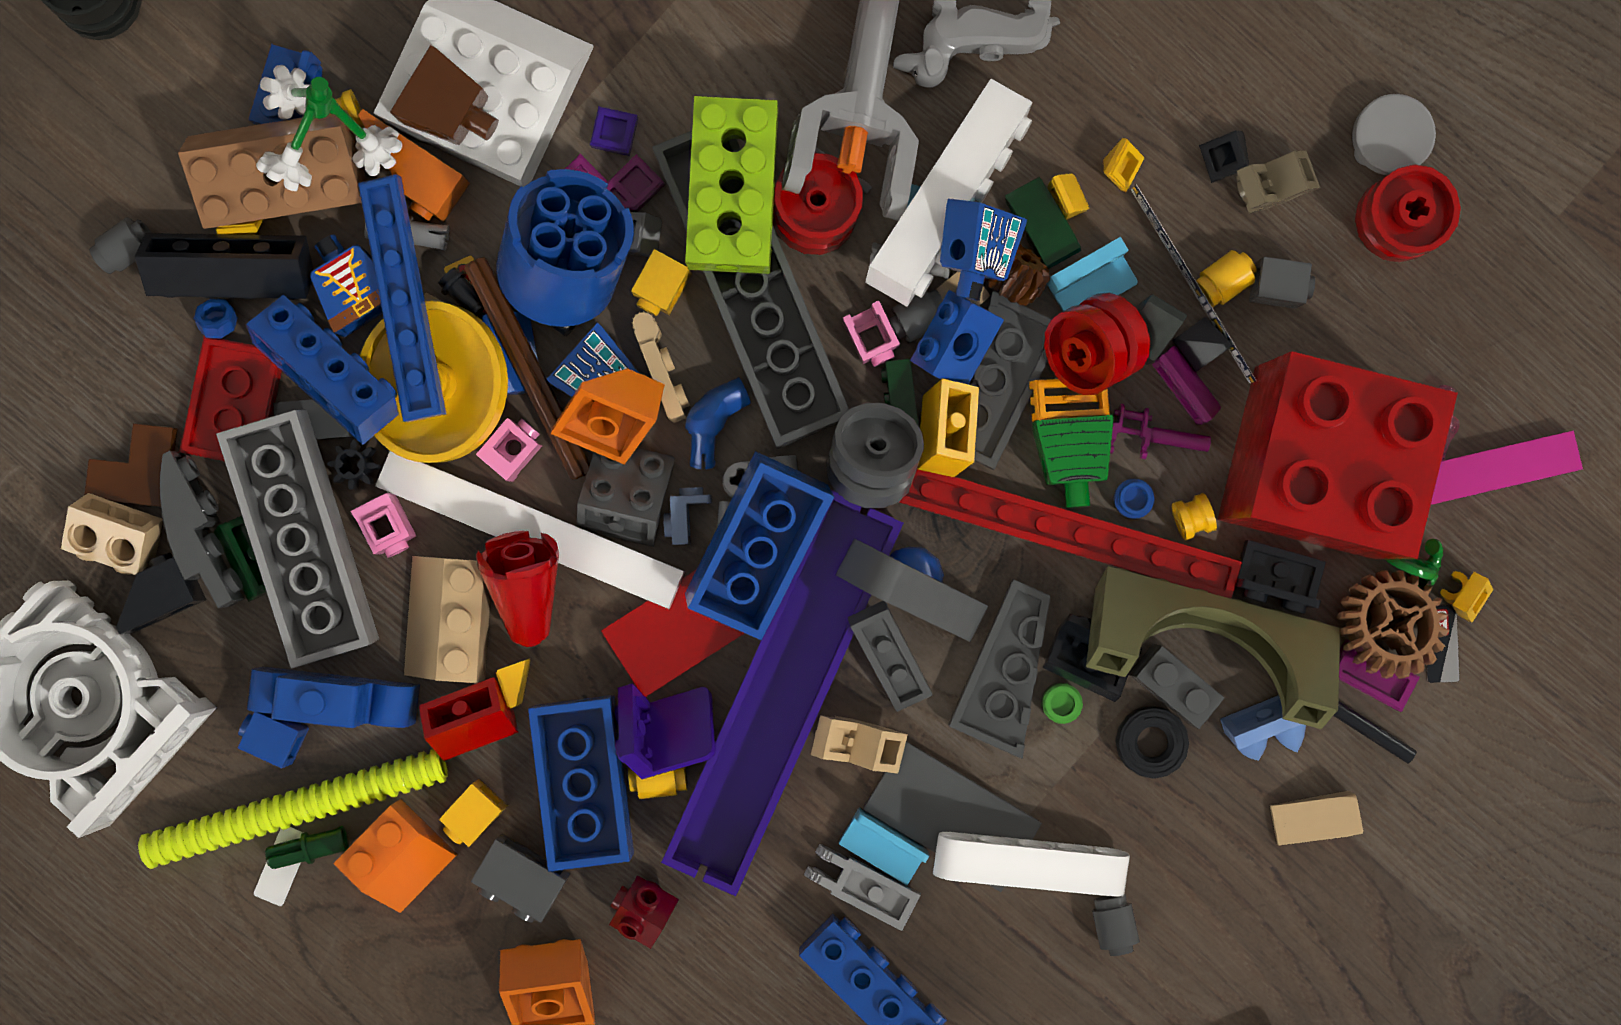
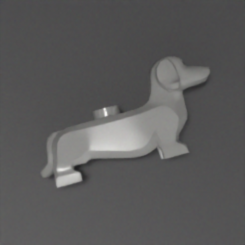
(978, 32)

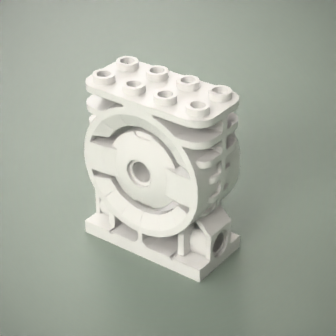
(113, 683)

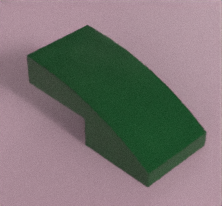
(1046, 225)

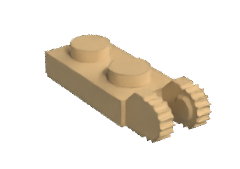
(659, 365)

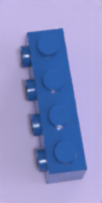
(324, 368)
(863, 977)

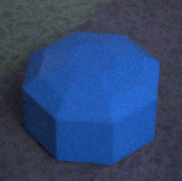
(215, 318)

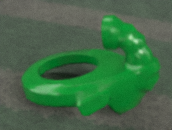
(1424, 569)

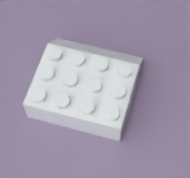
(517, 62)

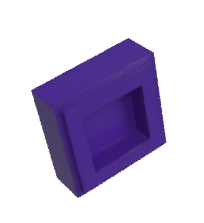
(614, 131)

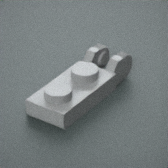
(866, 888)

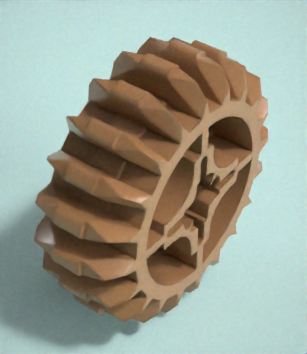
(1401, 638)

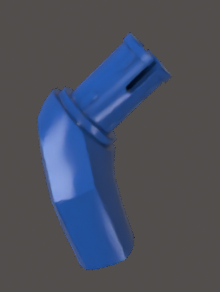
(709, 417)

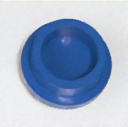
(1133, 498)

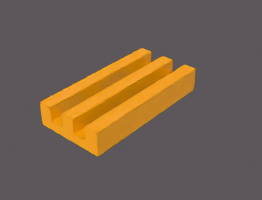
(1040, 400)

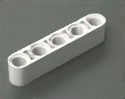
(1031, 864)

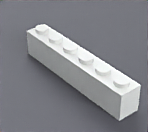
(960, 174)

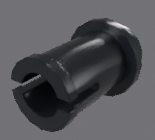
(461, 290)

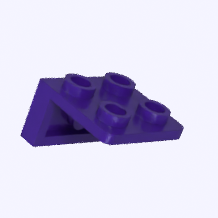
(664, 732)

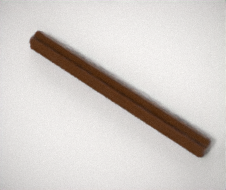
(524, 362)

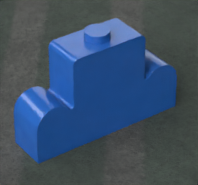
(332, 698)

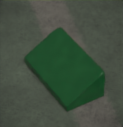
(241, 556)

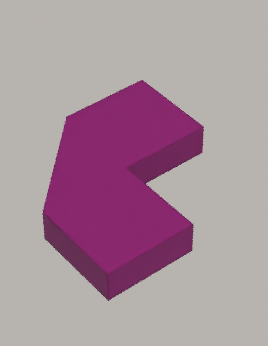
(631, 185)

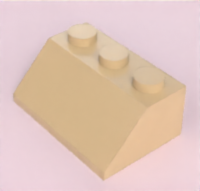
(447, 620)

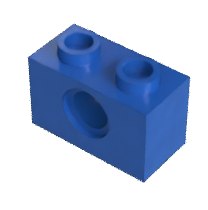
(956, 339)

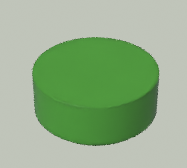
(1061, 703)

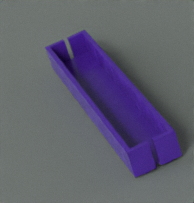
(777, 703)

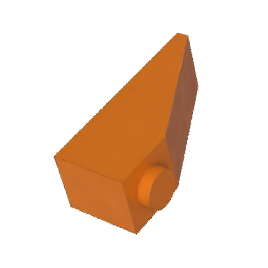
(425, 179)

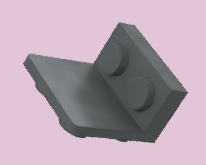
(625, 498)

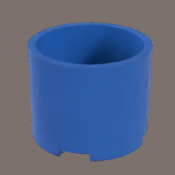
(563, 248)

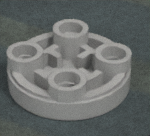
(1393, 133)

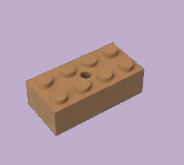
(233, 190)

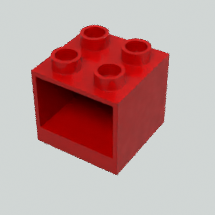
(1338, 456)

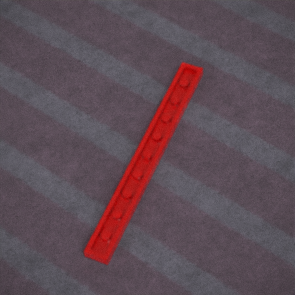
(1073, 533)

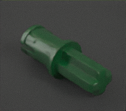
(307, 848)

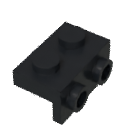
(1279, 575)
(1069, 658)

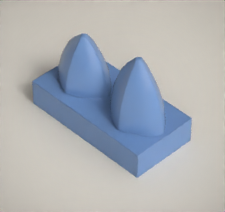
(1254, 725)

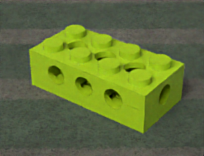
(714, 124)

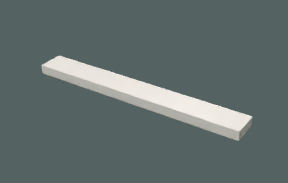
(502, 515)

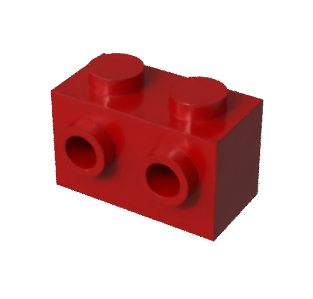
(467, 719)

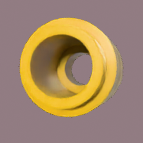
(1227, 277)
(659, 785)

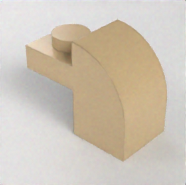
(859, 743)

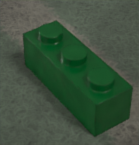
(900, 386)

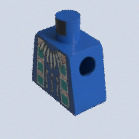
(979, 244)
(591, 358)

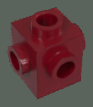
(642, 911)

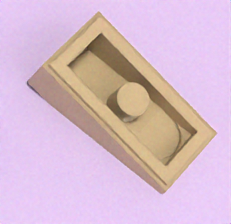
(1317, 818)

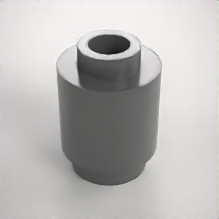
(119, 245)
(915, 319)
(1115, 924)

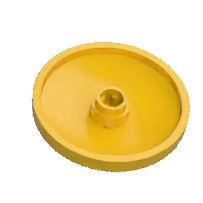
(471, 383)

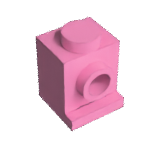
(496, 452)

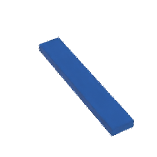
(402, 298)

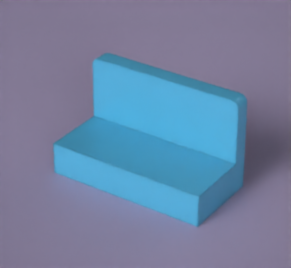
(1094, 274)
(883, 846)

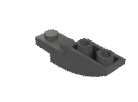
(186, 517)

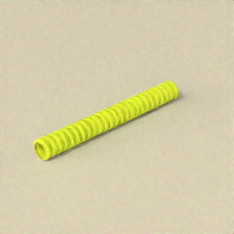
(292, 808)

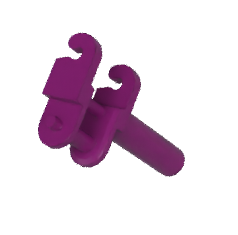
(1156, 434)

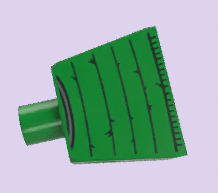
(1074, 453)

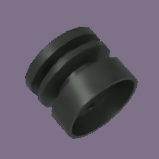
(96, 17)

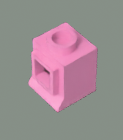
(864, 321)
(384, 505)

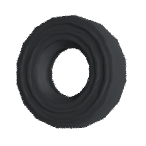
(1176, 747)

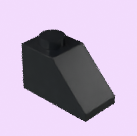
(158, 595)

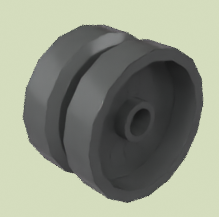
(874, 455)

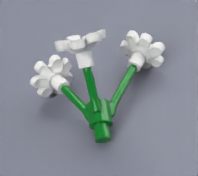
(313, 102)

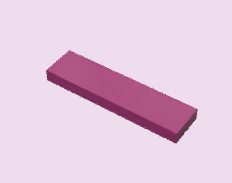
(1507, 466)

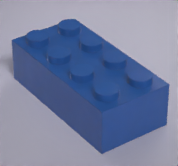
(758, 546)
(580, 783)

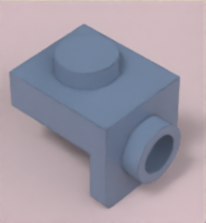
(678, 521)

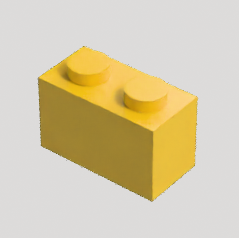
(948, 427)

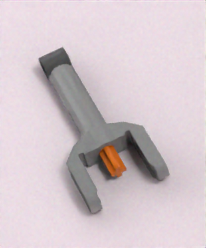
(860, 114)

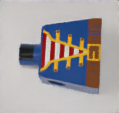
(346, 286)

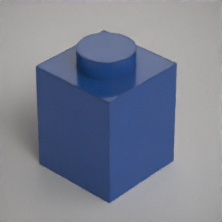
(271, 739)

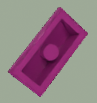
(1186, 386)

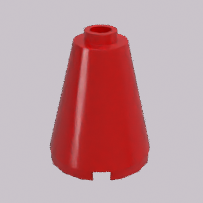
(521, 582)

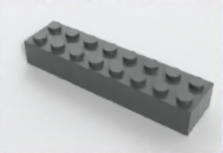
(765, 322)

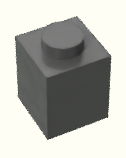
(1282, 283)

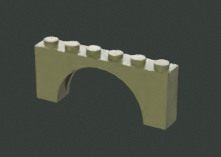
(1293, 650)

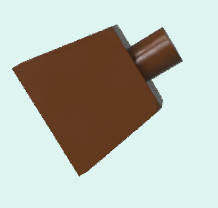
(444, 101)

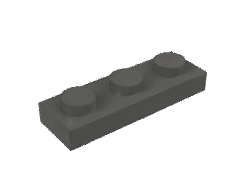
(890, 655)

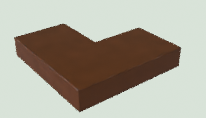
(139, 478)

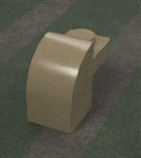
(1276, 181)

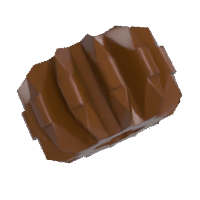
(1025, 280)

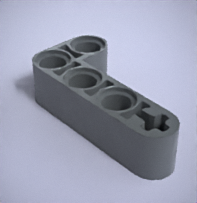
(911, 590)

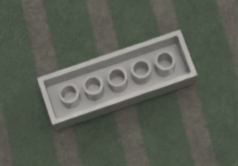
(298, 537)

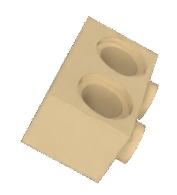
(112, 528)

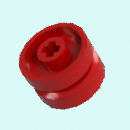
(1408, 213)
(822, 227)
(1097, 343)

